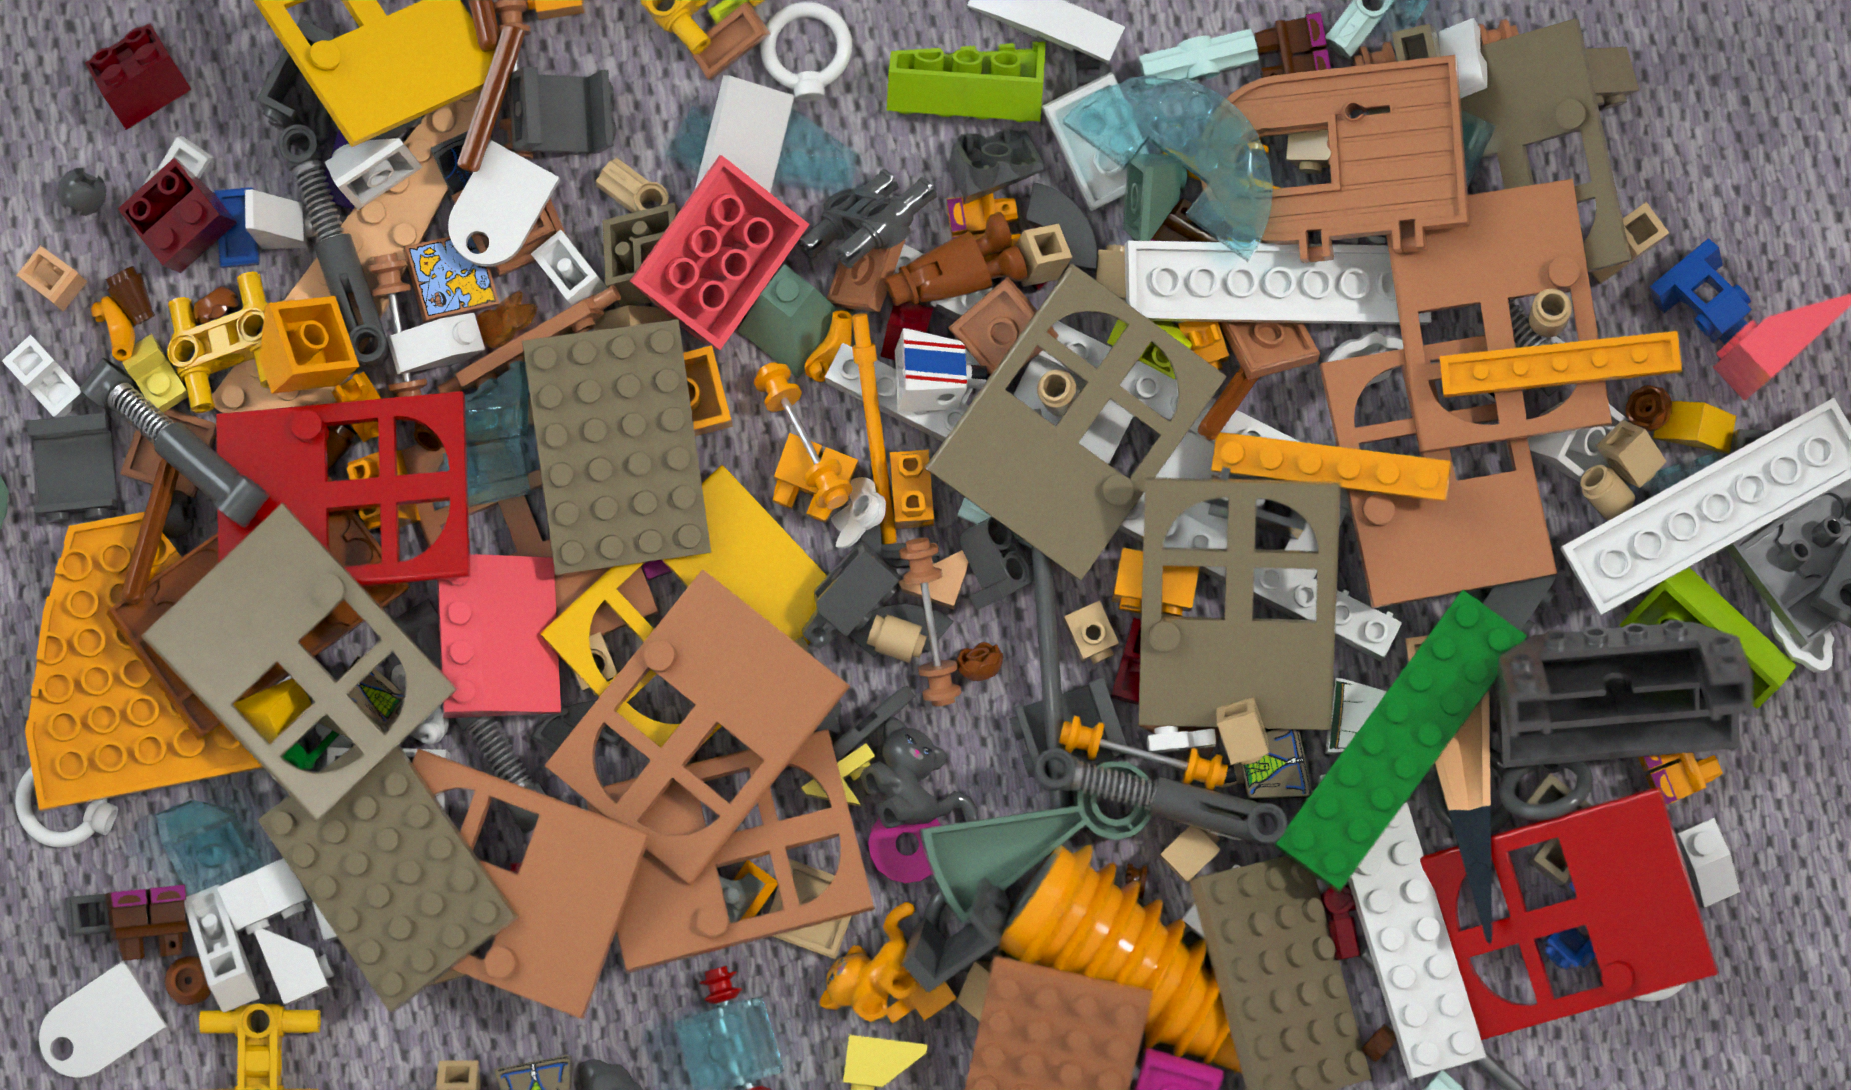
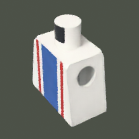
(933, 372)

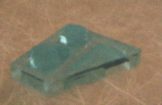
(814, 157)
(499, 407)

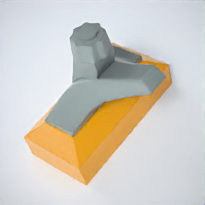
(747, 892)

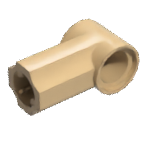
(629, 187)

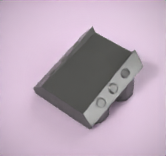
(992, 163)

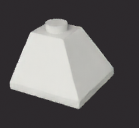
(371, 168)
(1573, 450)

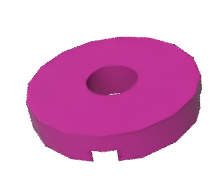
(891, 862)

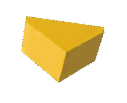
(1698, 426)
(275, 708)

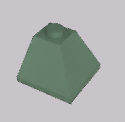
(1151, 193)
(788, 320)

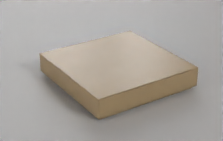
(819, 938)

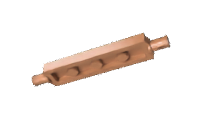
(575, 319)

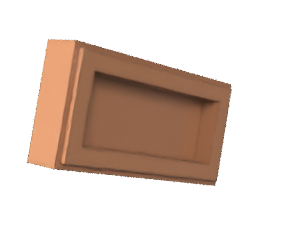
(731, 40)

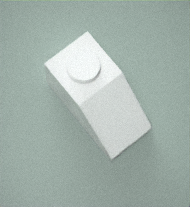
(568, 269)
(436, 344)
(1708, 862)
(294, 966)

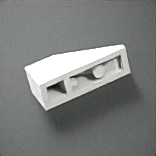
(276, 221)
(220, 950)

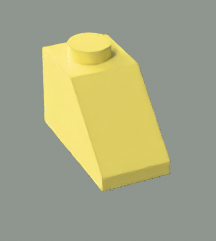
(878, 1061)

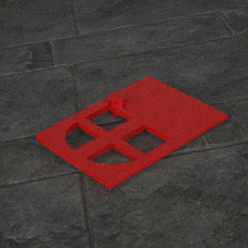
(288, 459)
(1628, 895)

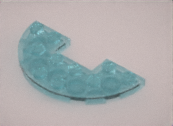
(1199, 133)

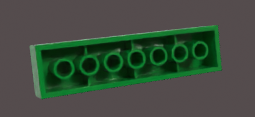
(1399, 742)

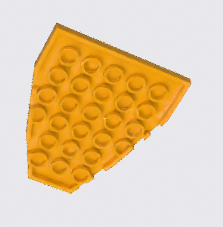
(94, 708)

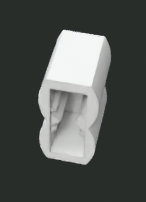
(262, 896)

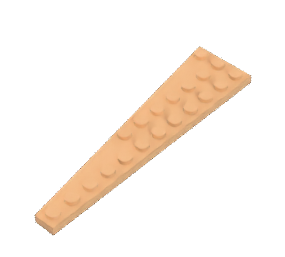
(377, 229)

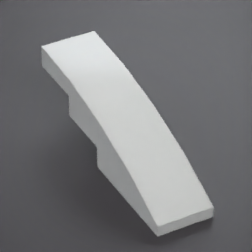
(1057, 22)

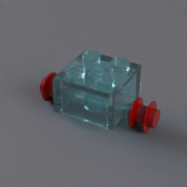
(731, 1042)

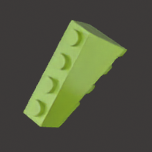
(968, 82)
(1693, 600)

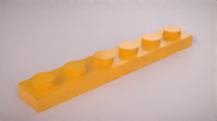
(1560, 364)
(1323, 463)

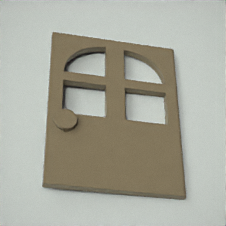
(1541, 92)
(1038, 473)
(255, 615)
(1212, 661)

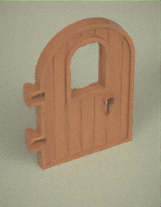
(1381, 164)

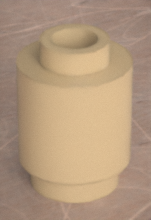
(1554, 303)
(1053, 384)
(1606, 491)
(896, 638)

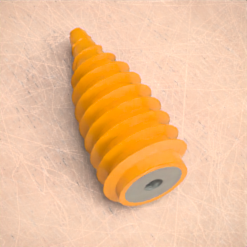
(1091, 928)

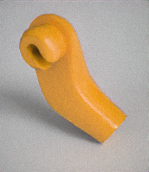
(119, 326)
(823, 356)

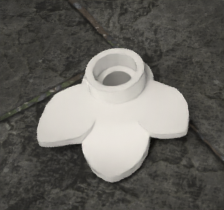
(861, 514)

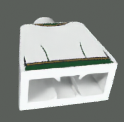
(1350, 710)

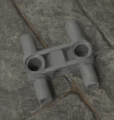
(867, 218)

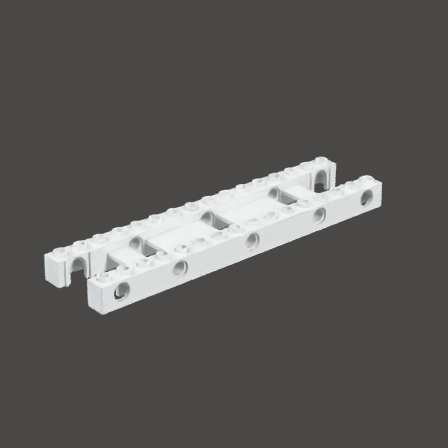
(1283, 589)

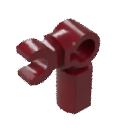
(1341, 926)

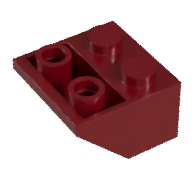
(137, 75)
(177, 216)

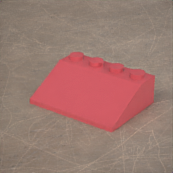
(719, 253)
(1766, 348)
(494, 638)

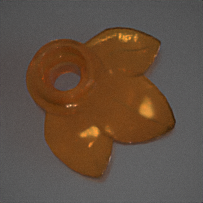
(499, 325)

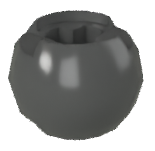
(81, 191)
(178, 520)

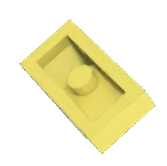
(155, 374)
(849, 766)

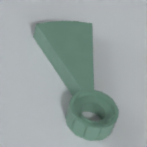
(1015, 843)

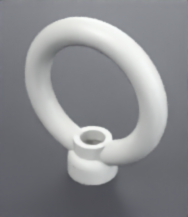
(807, 85)
(97, 818)

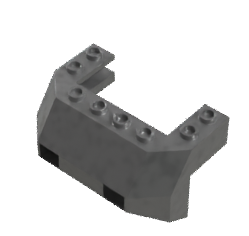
(1621, 693)

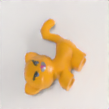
(867, 982)

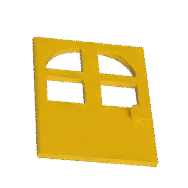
(389, 65)
(746, 556)

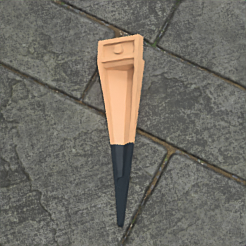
(1466, 790)

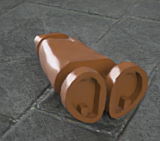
(959, 266)

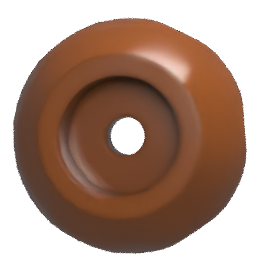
(214, 304)
(1642, 400)
(980, 662)
(177, 987)

